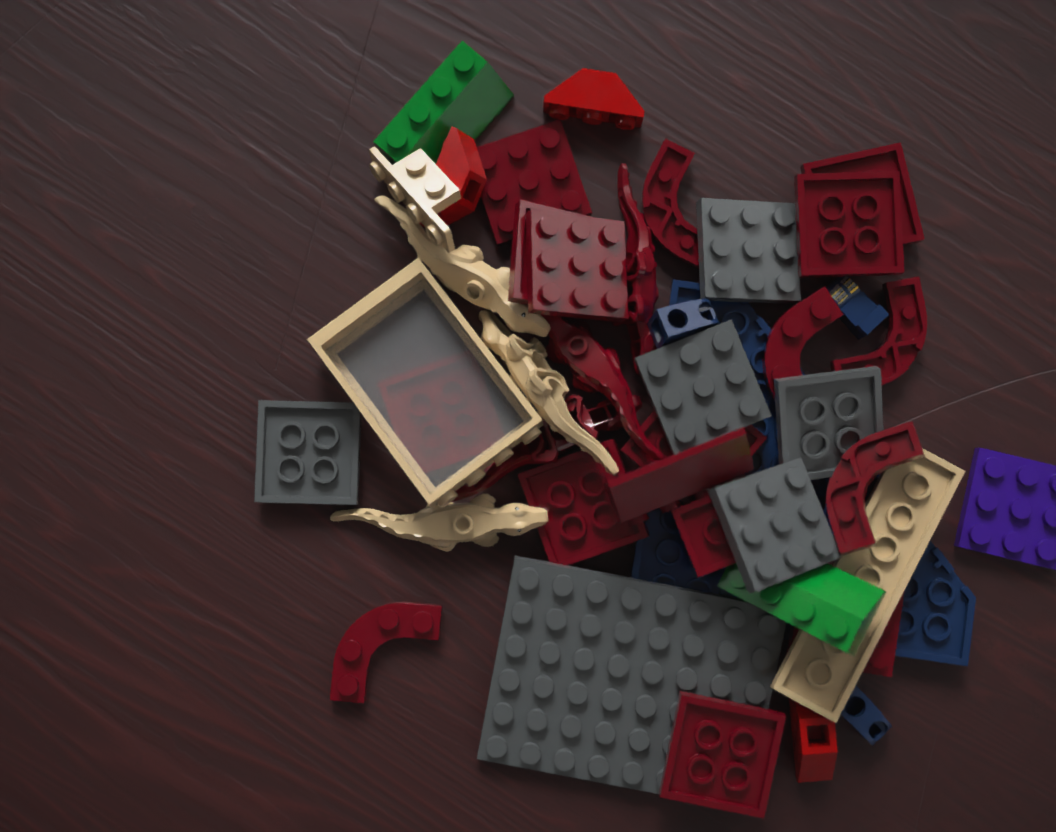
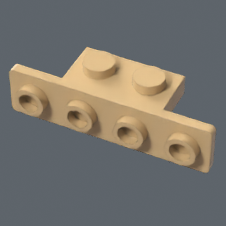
(421, 188)

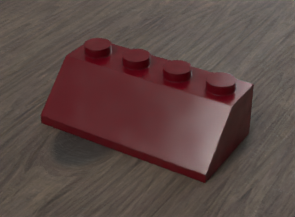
(679, 476)

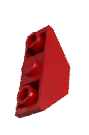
(595, 99)
(463, 166)
(812, 744)

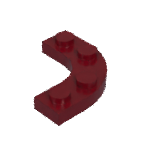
(661, 205)
(791, 333)
(905, 333)
(853, 475)
(371, 631)

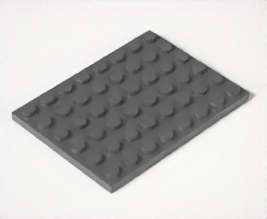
(598, 668)

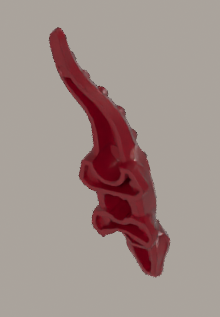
(640, 271)
(595, 371)
(551, 444)

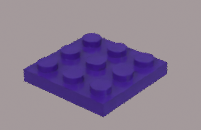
(1010, 509)

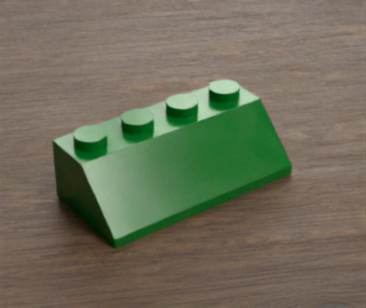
(458, 94)
(819, 601)

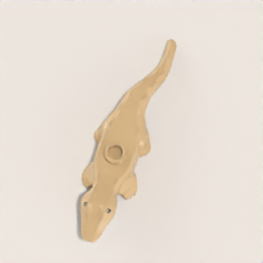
(468, 274)
(541, 385)
(454, 523)

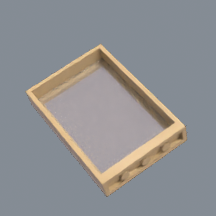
(426, 384)

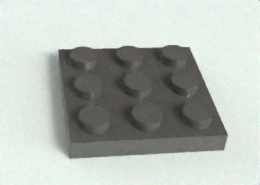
(747, 251)
(702, 387)
(826, 415)
(308, 452)
(774, 525)

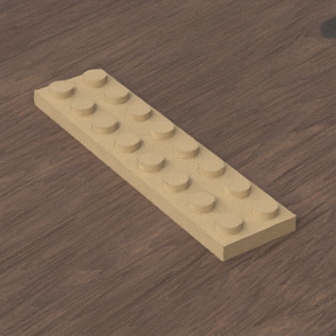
(903, 518)

